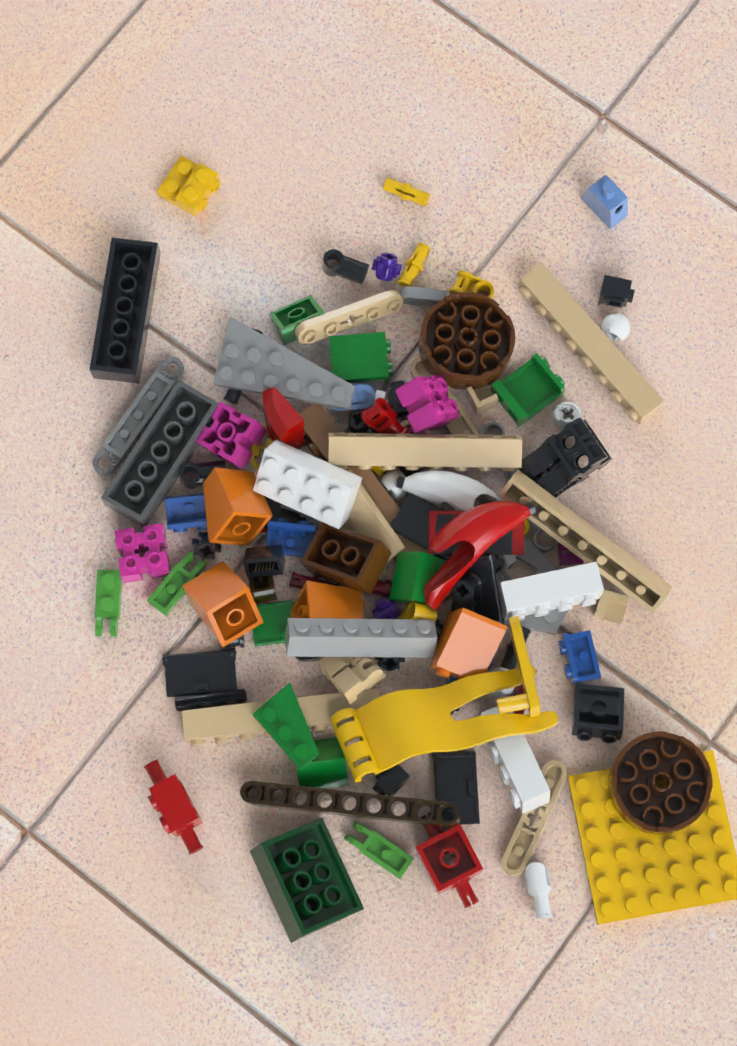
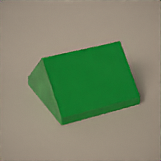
(292, 315)
(412, 574)
(327, 769)

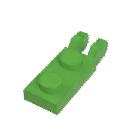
(171, 589)
(108, 600)
(381, 851)

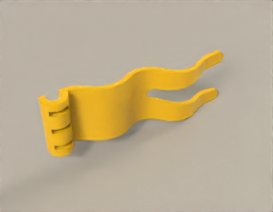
(421, 722)

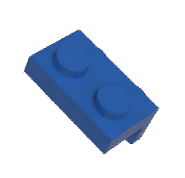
(186, 512)
(293, 537)
(580, 657)

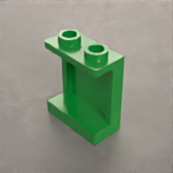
(361, 357)
(528, 389)

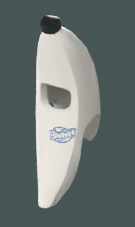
(451, 493)

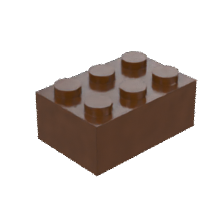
(346, 558)

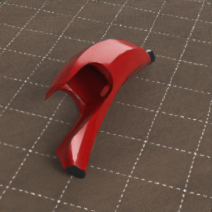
(475, 533)

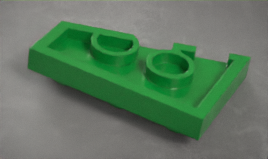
(287, 727)

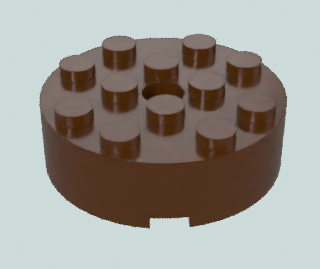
(471, 318)
(653, 808)

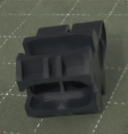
(565, 460)

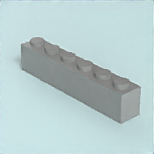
(360, 637)

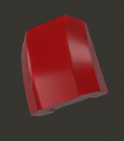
(282, 419)

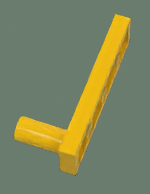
(530, 698)

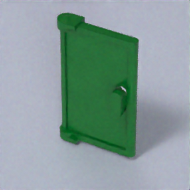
(275, 622)

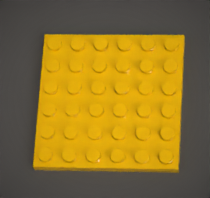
(649, 873)

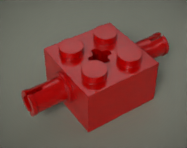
(175, 806)
(464, 866)

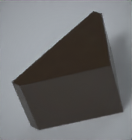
(262, 589)

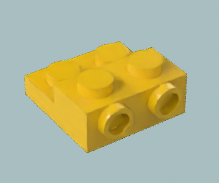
(189, 185)

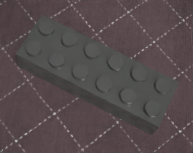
(159, 454)

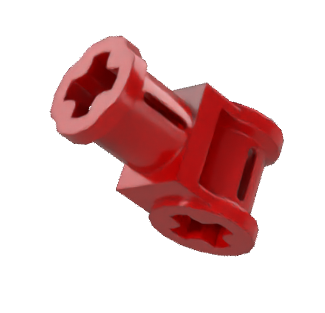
(383, 418)

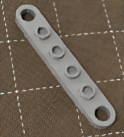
(138, 416)

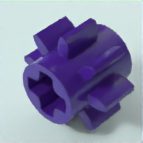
(386, 266)
(386, 609)

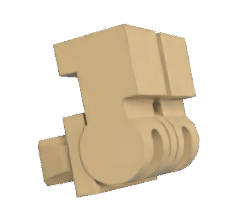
(352, 674)

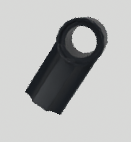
(347, 267)
(202, 471)

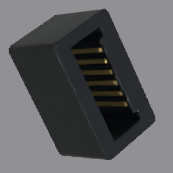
(264, 561)

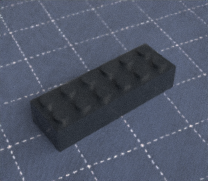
(125, 310)

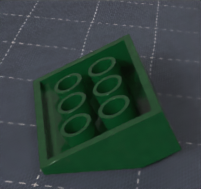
(306, 879)

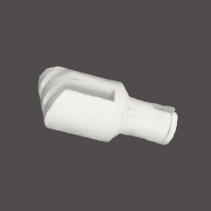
(538, 887)

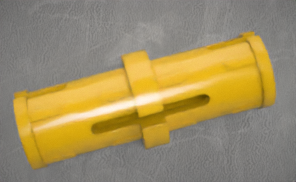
(406, 191)
(414, 265)

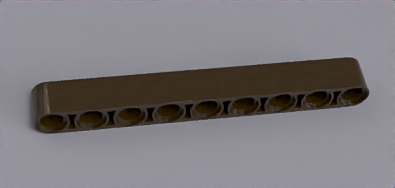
(339, 798)

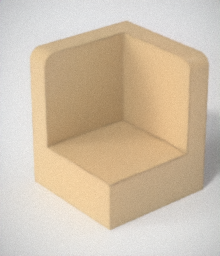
(481, 399)
(611, 606)

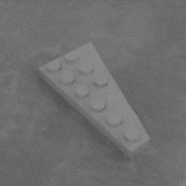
(258, 363)

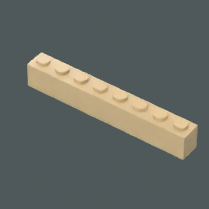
(590, 343)
(425, 450)
(587, 542)
(237, 720)

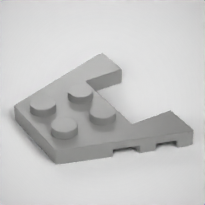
(551, 622)

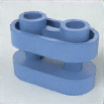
(363, 396)

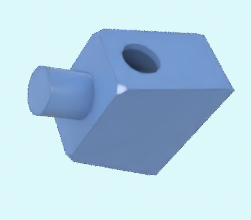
(606, 198)

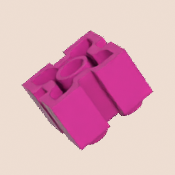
(428, 403)
(231, 435)
(154, 562)

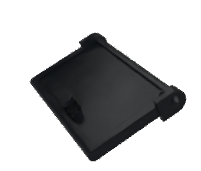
(413, 522)
(490, 596)
(200, 672)
(451, 778)

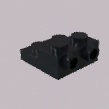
(598, 712)

